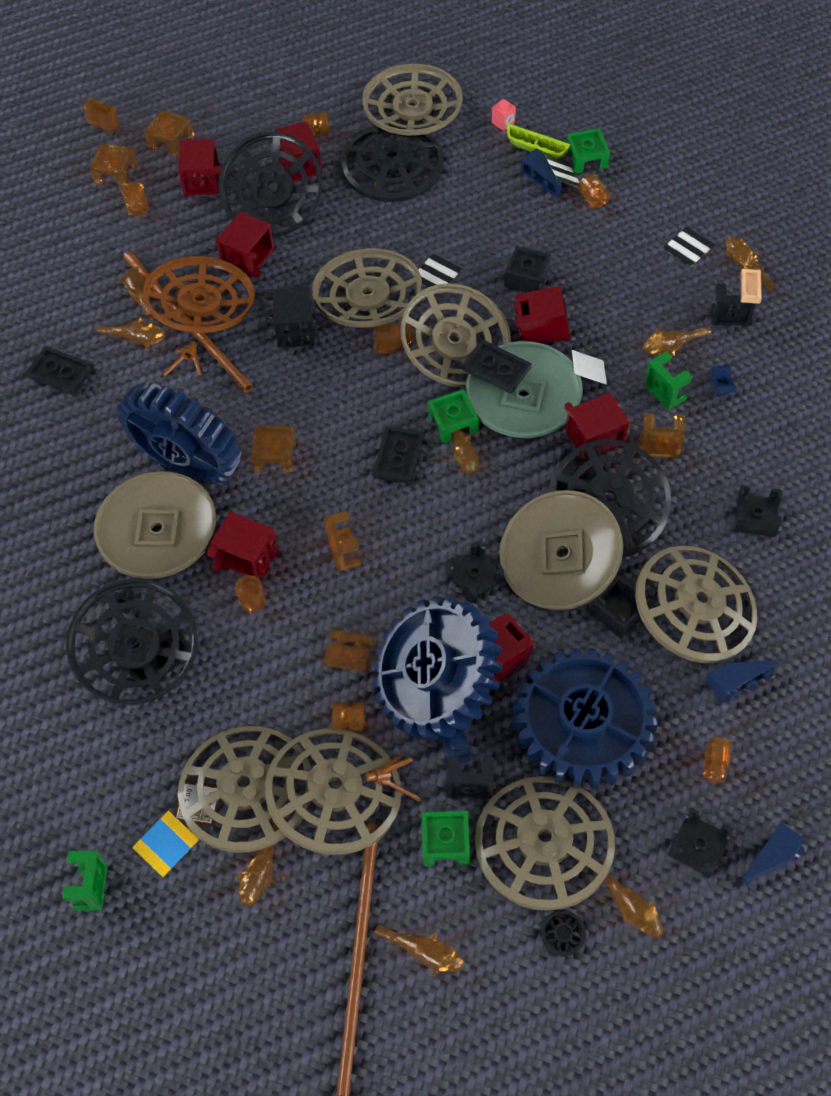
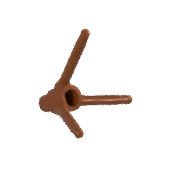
(189, 353)
(384, 775)

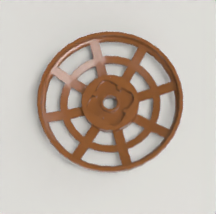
(208, 295)

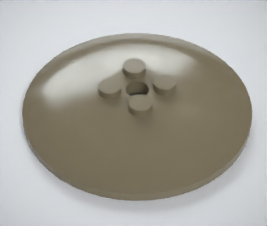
(151, 500)
(543, 529)

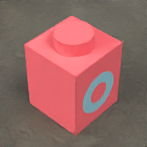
(503, 114)

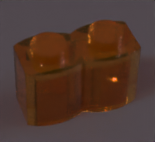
(101, 115)
(717, 759)

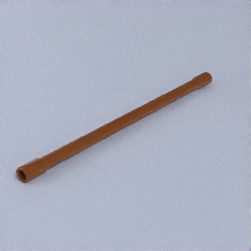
(239, 378)
(357, 968)

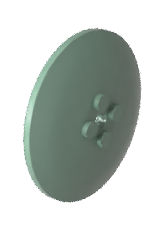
(549, 386)

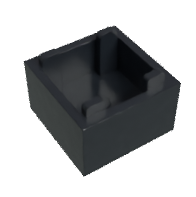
(527, 270)
(618, 607)

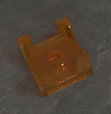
(168, 129)
(112, 161)
(662, 440)
(273, 445)
(341, 541)

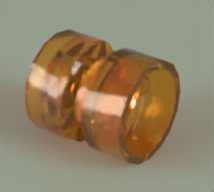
(318, 123)
(593, 191)
(135, 199)
(250, 594)
(348, 716)

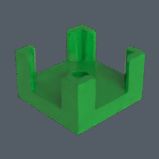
(586, 147)
(663, 384)
(452, 414)
(445, 837)
(94, 870)

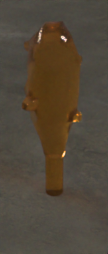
(746, 258)
(134, 284)
(137, 332)
(671, 340)
(465, 453)
(257, 875)
(635, 909)
(426, 950)

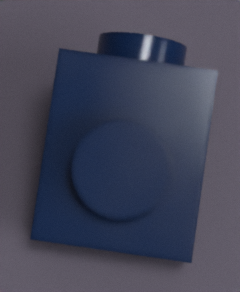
(721, 380)

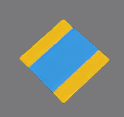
(165, 843)

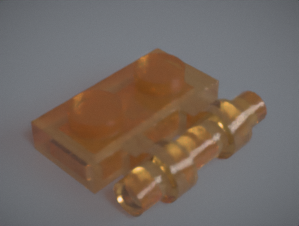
(345, 656)

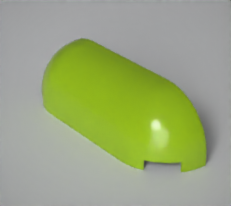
(531, 140)

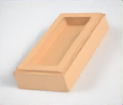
(750, 286)

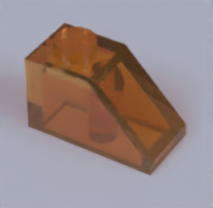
(388, 338)

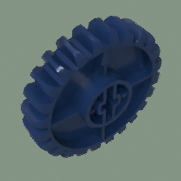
(179, 433)
(437, 668)
(584, 751)

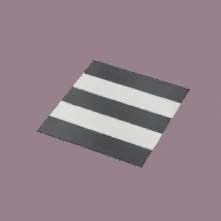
(563, 171)
(688, 246)
(438, 271)

